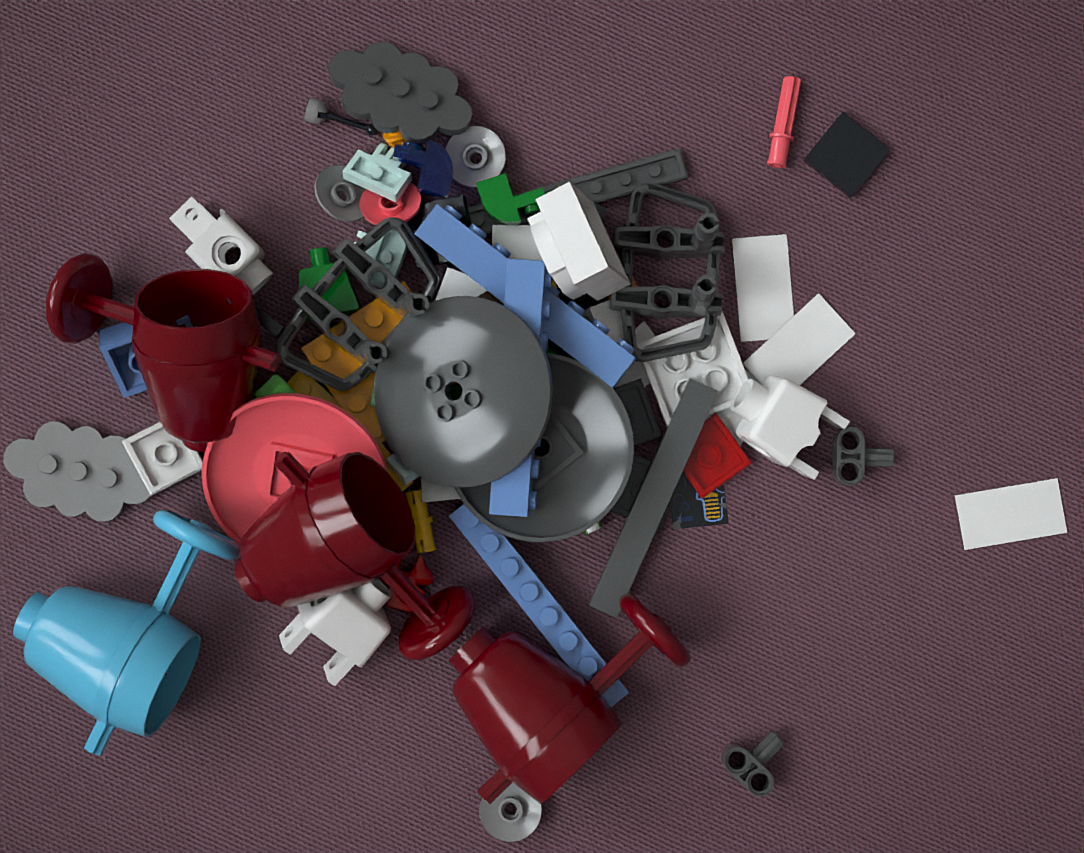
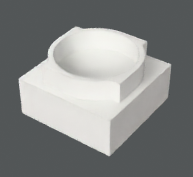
(576, 244)

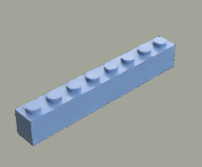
(487, 266)
(525, 296)
(535, 600)

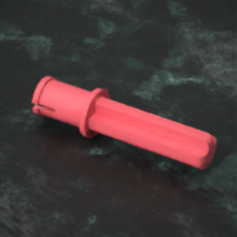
(784, 122)

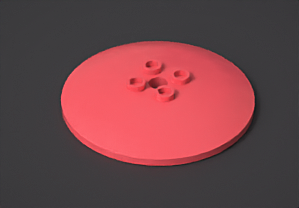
(241, 470)

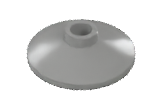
(476, 141)
(329, 186)
(510, 826)

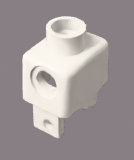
(215, 238)
(782, 420)
(347, 622)

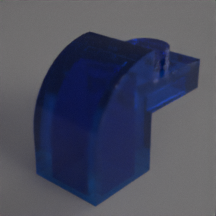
(435, 164)

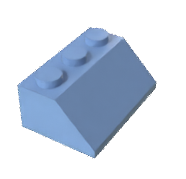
(117, 350)

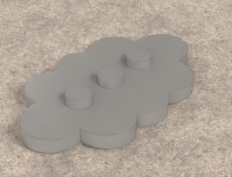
(76, 471)

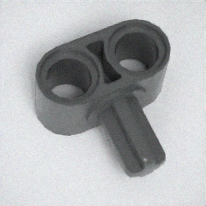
(857, 457)
(753, 763)

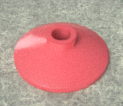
(377, 208)

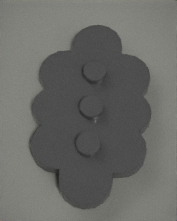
(400, 92)

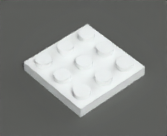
(715, 367)

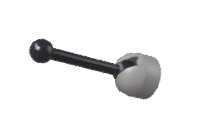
(318, 112)

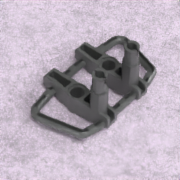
(699, 242)
(352, 340)

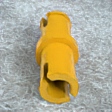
(422, 521)

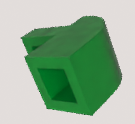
(501, 204)

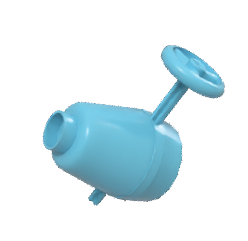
(116, 650)

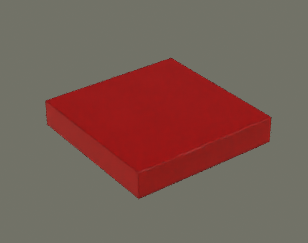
(714, 457)

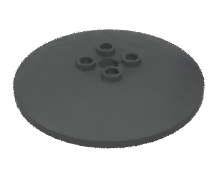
(502, 397)
(585, 463)

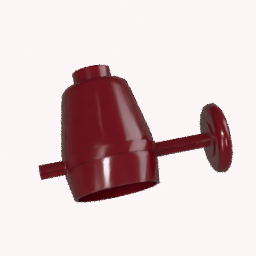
(190, 372)
(341, 531)
(537, 711)

